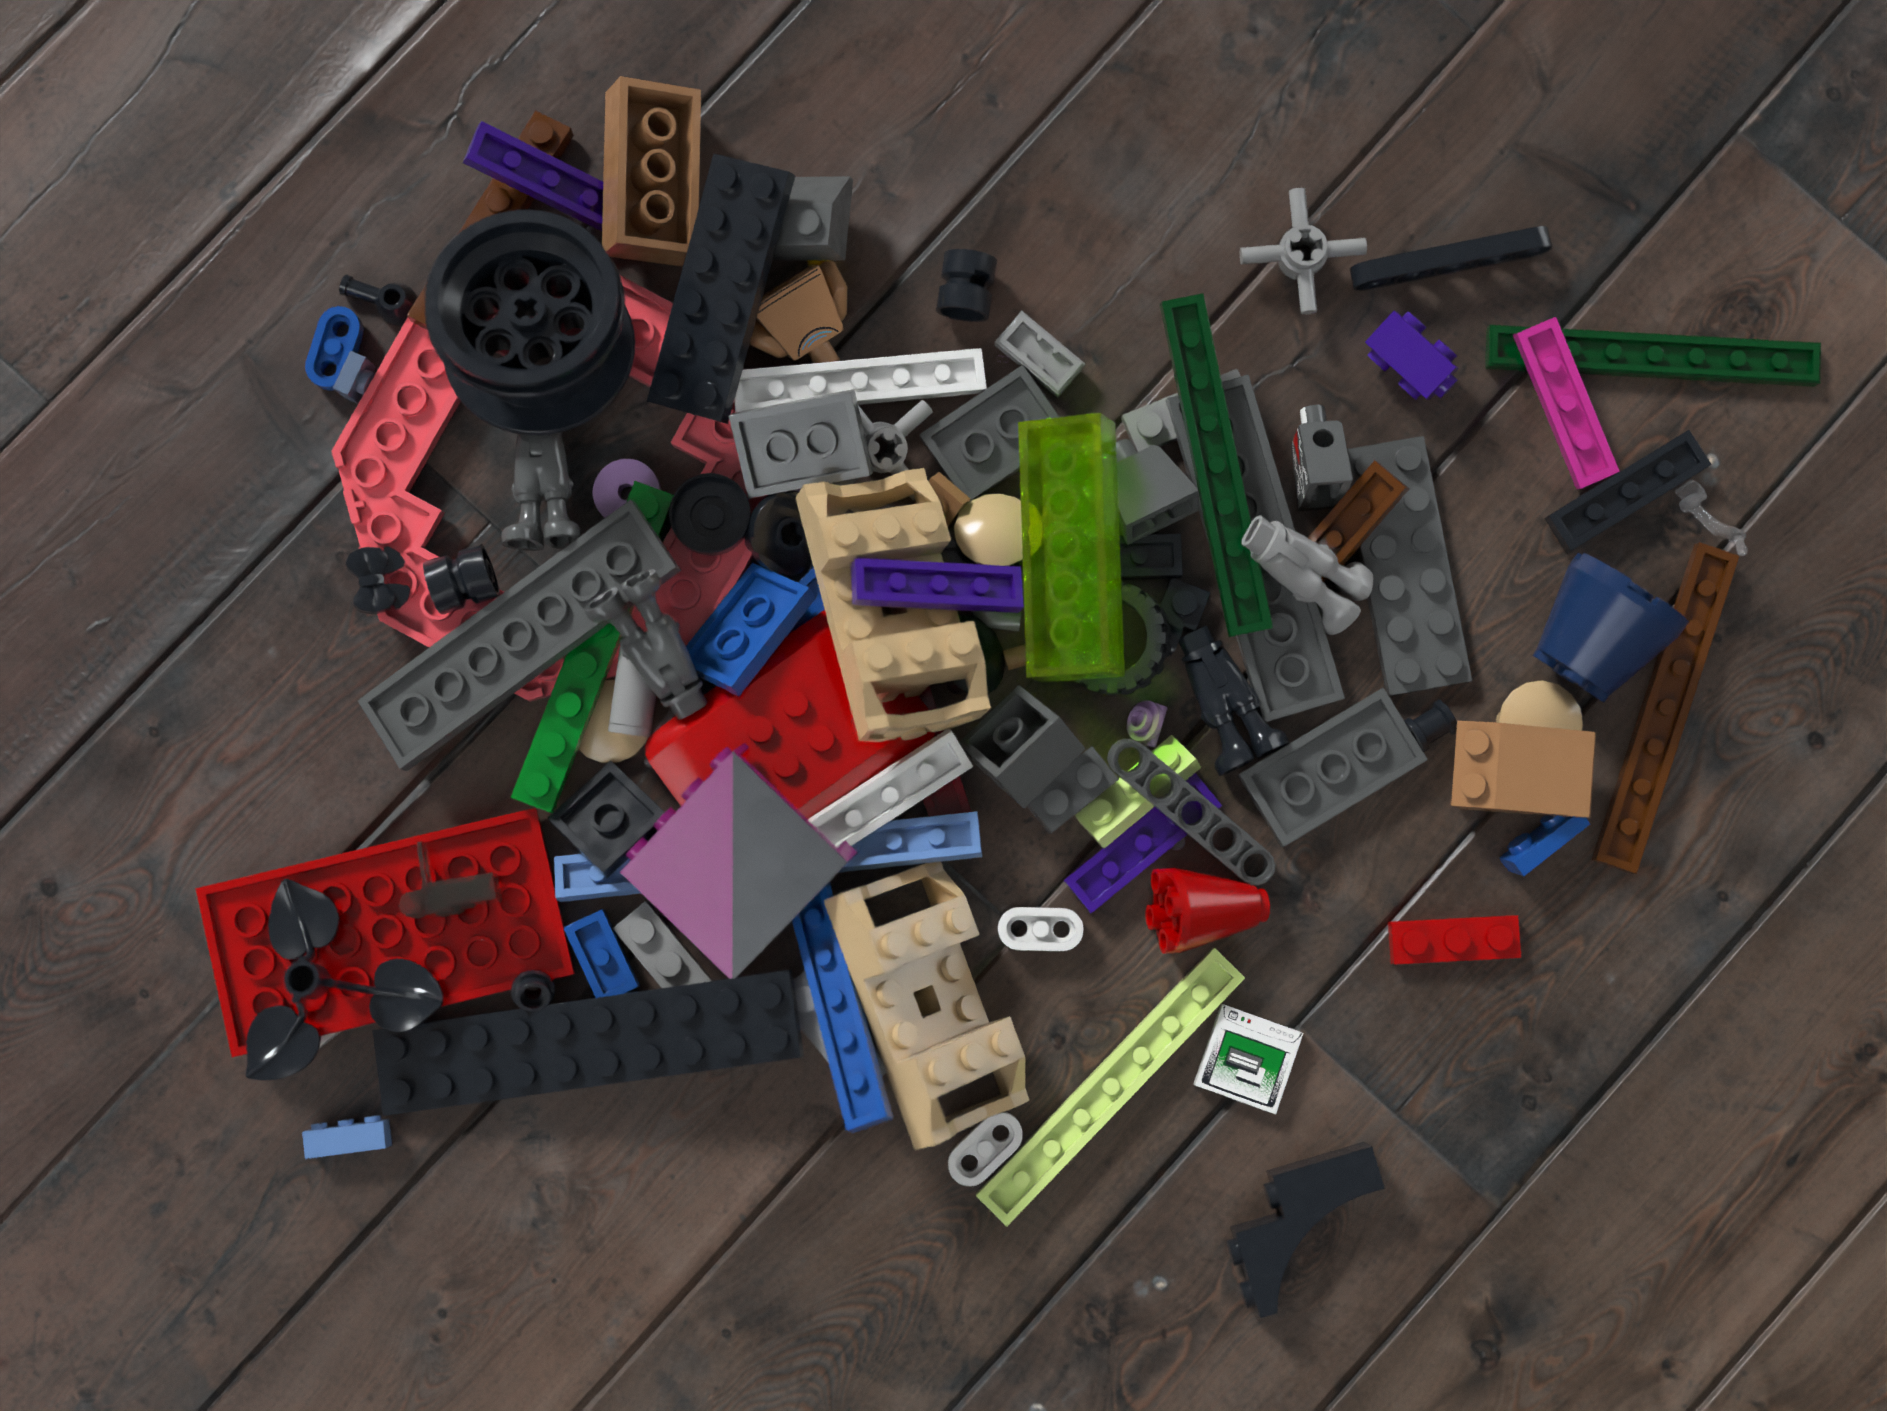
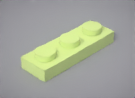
(1123, 806)

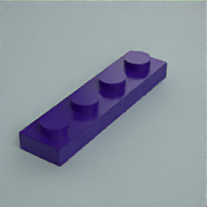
(536, 174)
(936, 585)
(1133, 851)

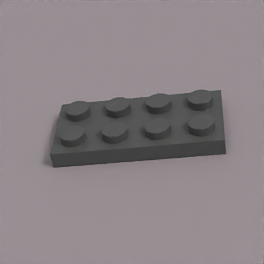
(1332, 767)

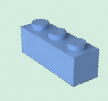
(347, 1137)

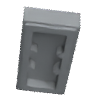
(1040, 354)

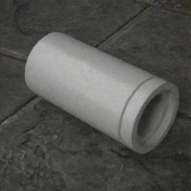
(632, 701)

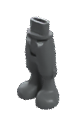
(541, 472)
(660, 651)

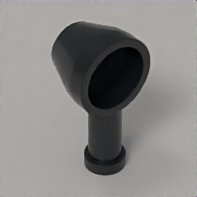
(392, 314)

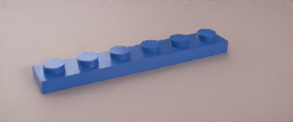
(841, 1019)

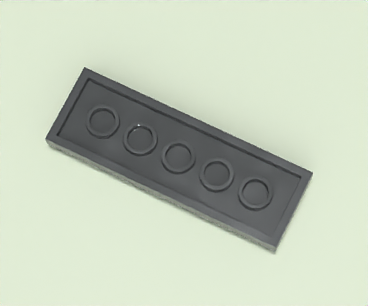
(1413, 585)

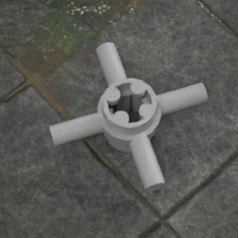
(1291, 261)
(894, 435)

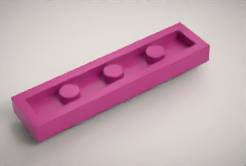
(1566, 403)

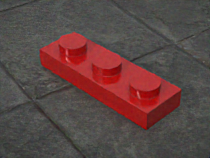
(1454, 939)

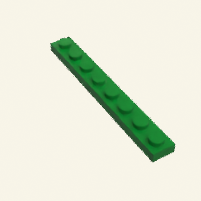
(578, 690)

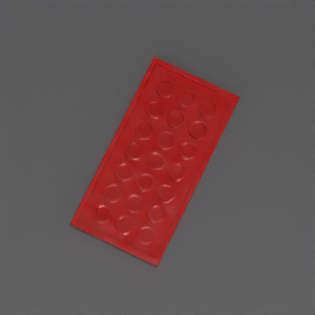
(465, 952)

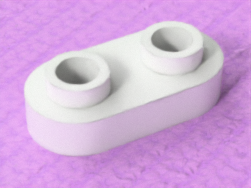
(1040, 929)
(985, 1148)

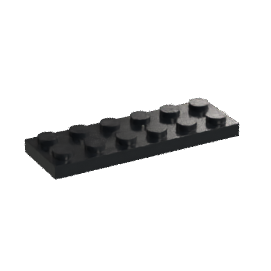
(721, 287)

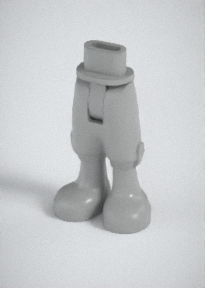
(1301, 565)

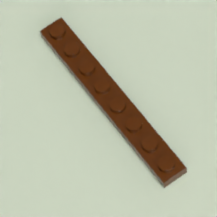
(1665, 711)

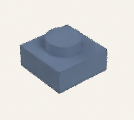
(354, 377)

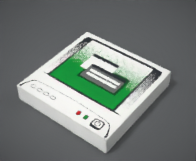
(1248, 1058)

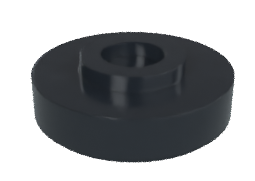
(710, 514)

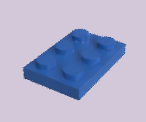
(747, 627)

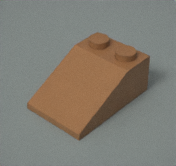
(1523, 769)

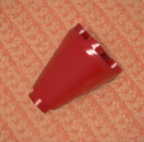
(1201, 908)

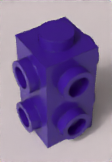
(1424, 366)

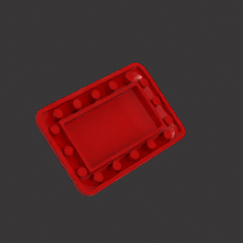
(793, 723)

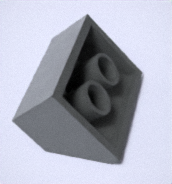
(816, 220)

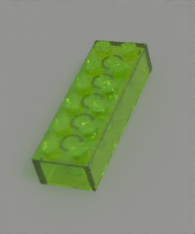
(1071, 548)

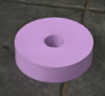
(615, 478)

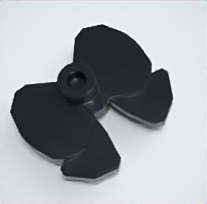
(369, 566)

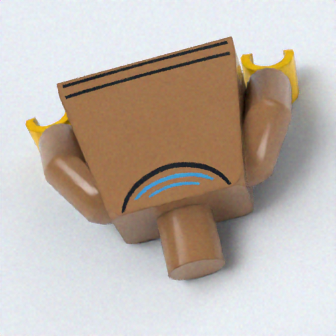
(803, 314)

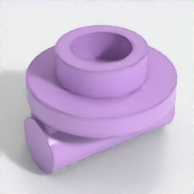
(1146, 722)

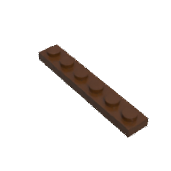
(498, 197)

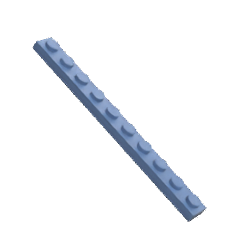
(891, 845)

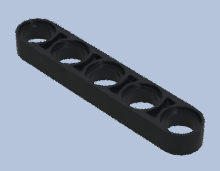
(1450, 258)

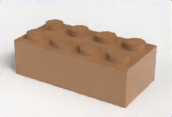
(650, 170)

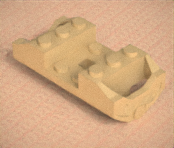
(902, 646)
(927, 1004)

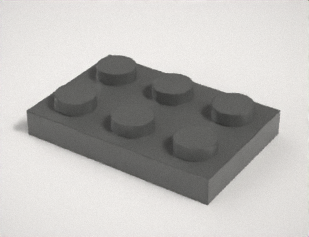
(981, 438)
(801, 443)

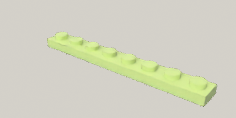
(1109, 1086)

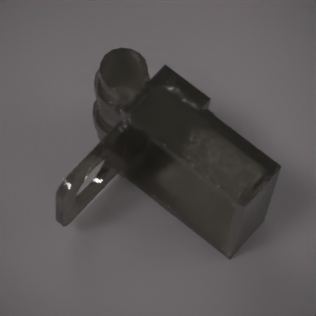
(448, 896)

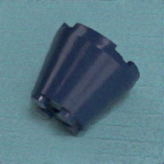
(1604, 628)

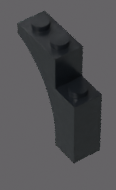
(1303, 1196)

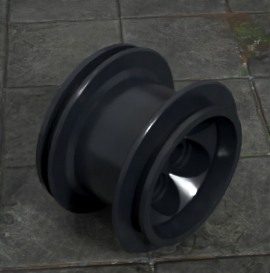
(513, 270)

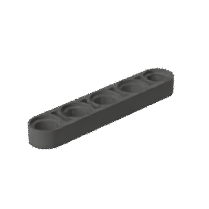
(1210, 820)

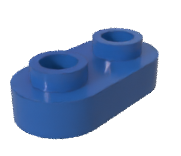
(331, 349)

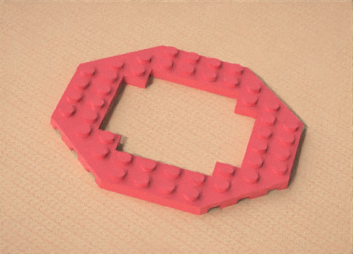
(403, 421)

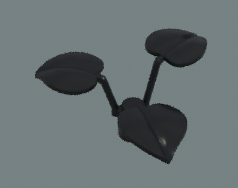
(279, 1038)

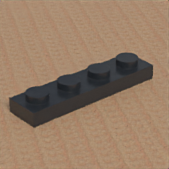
(1628, 491)

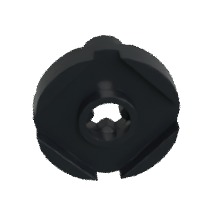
(765, 535)

